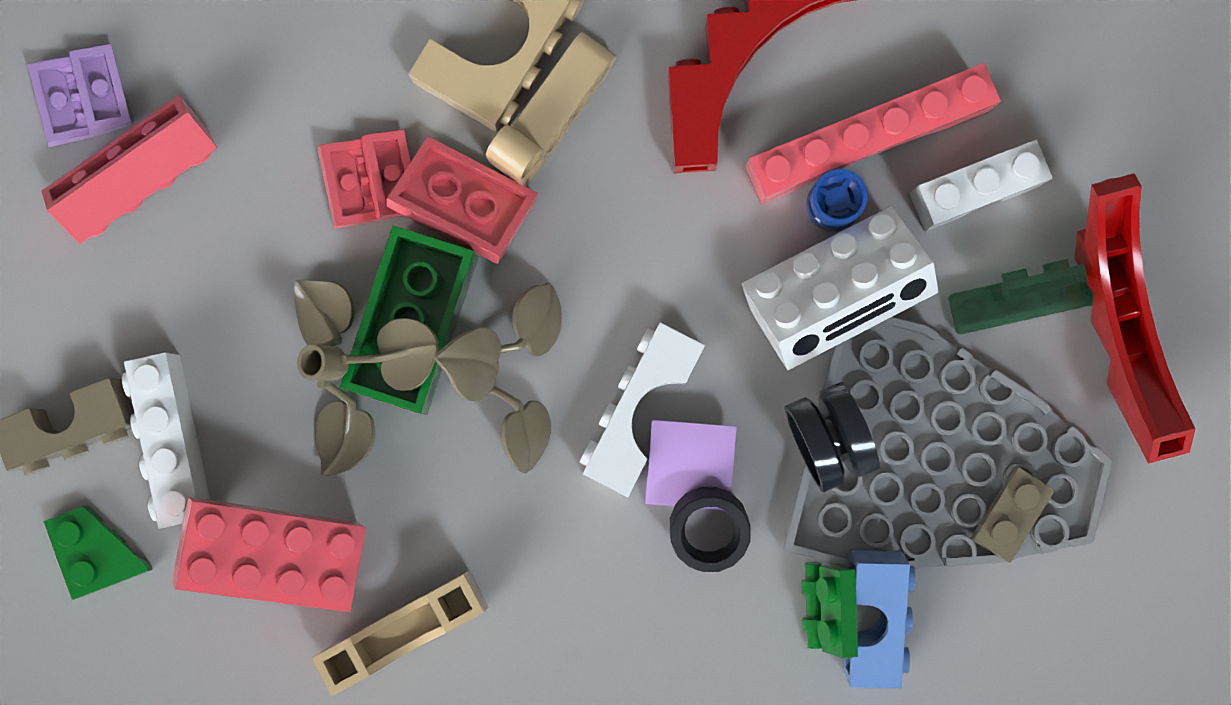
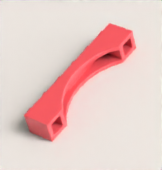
(872, 131)

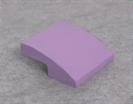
(79, 95)
(688, 458)

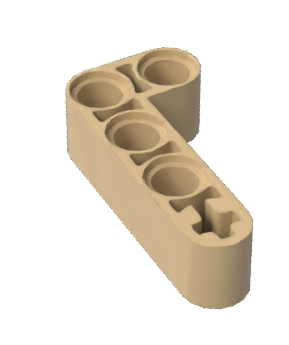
(551, 111)

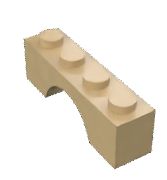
(399, 633)

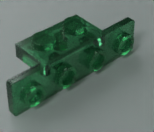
(1021, 297)

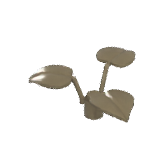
(406, 355)
(473, 367)

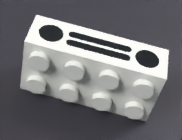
(840, 287)

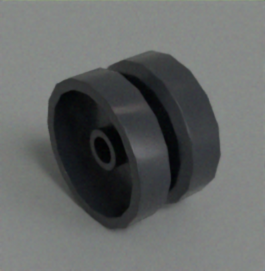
(835, 435)

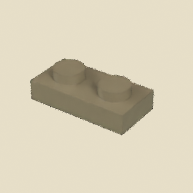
(1012, 514)

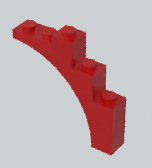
(701, 90)
(1125, 321)

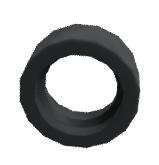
(709, 560)

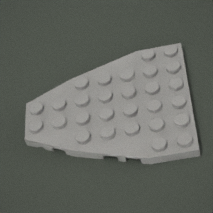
(944, 450)

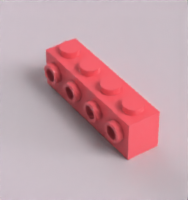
(129, 170)

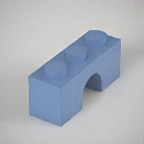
(882, 582)

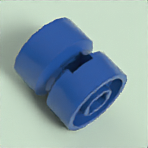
(836, 200)

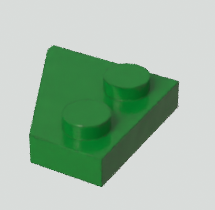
(91, 552)

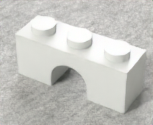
(980, 185)

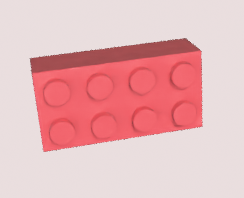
(268, 555)

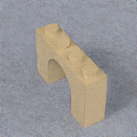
(492, 91)

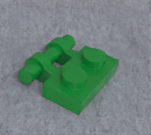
(830, 609)

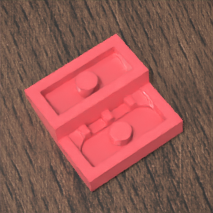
(362, 176)

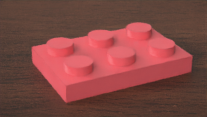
(462, 199)

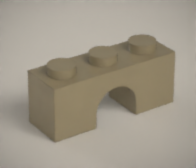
(99, 415)

